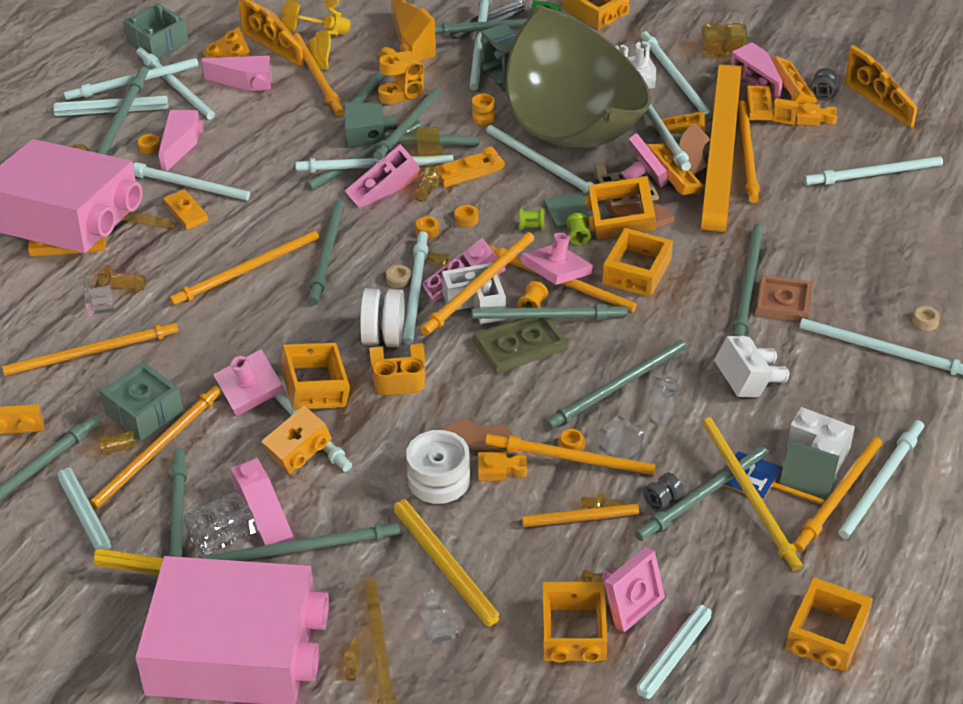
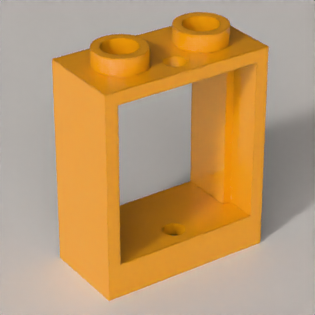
(596, 16)
(617, 189)
(643, 280)
(314, 394)
(588, 597)
(835, 601)

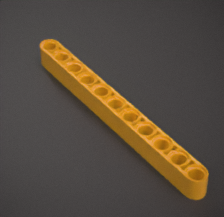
(721, 149)

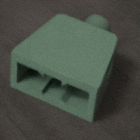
(366, 123)

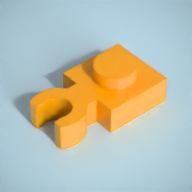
(812, 114)
(496, 466)

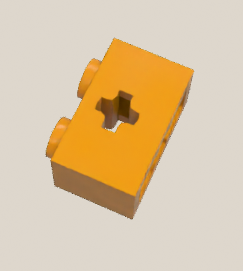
(296, 440)

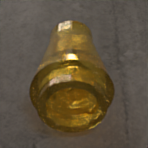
(427, 181)

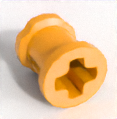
(534, 295)

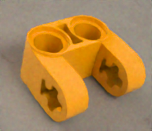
(408, 77)
(398, 375)

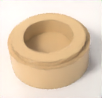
(398, 276)
(925, 318)

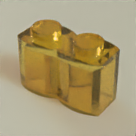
(722, 40)

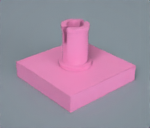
(645, 163)
(556, 262)
(248, 382)
(633, 588)

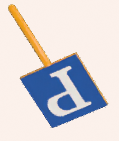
(763, 478)

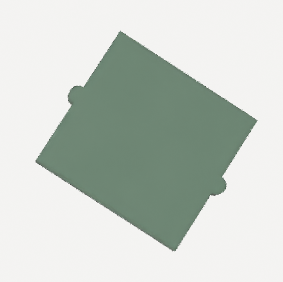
(563, 206)
(809, 470)

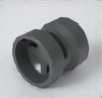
(824, 83)
(665, 490)

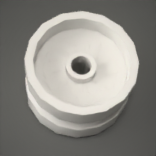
(379, 317)
(438, 466)

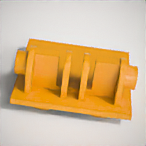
(230, 45)

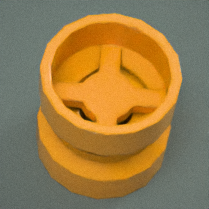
(483, 109)

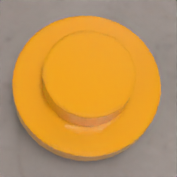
(572, 439)

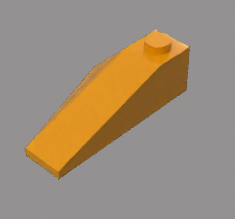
(414, 29)
(268, 30)
(877, 85)

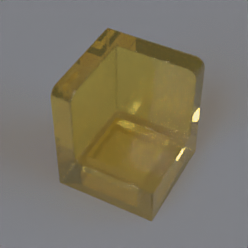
(428, 141)

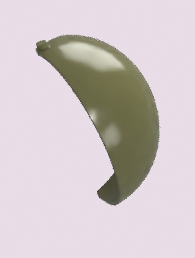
(572, 83)

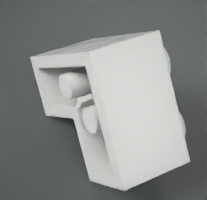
(488, 296)
(822, 433)

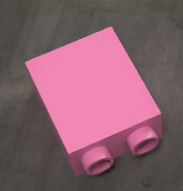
(65, 194)
(231, 631)

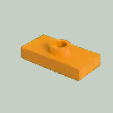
(759, 103)
(681, 123)
(185, 209)

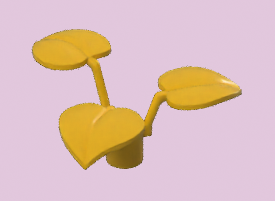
(319, 45)

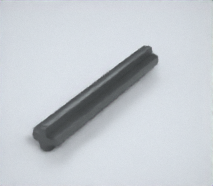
(497, 15)

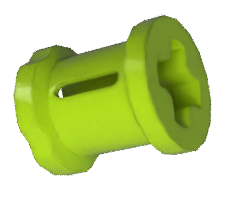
(524, 215)
(578, 224)

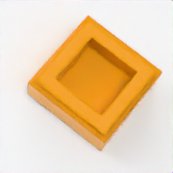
(785, 111)

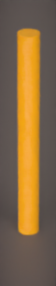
(580, 515)

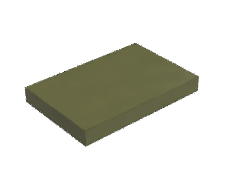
(519, 343)

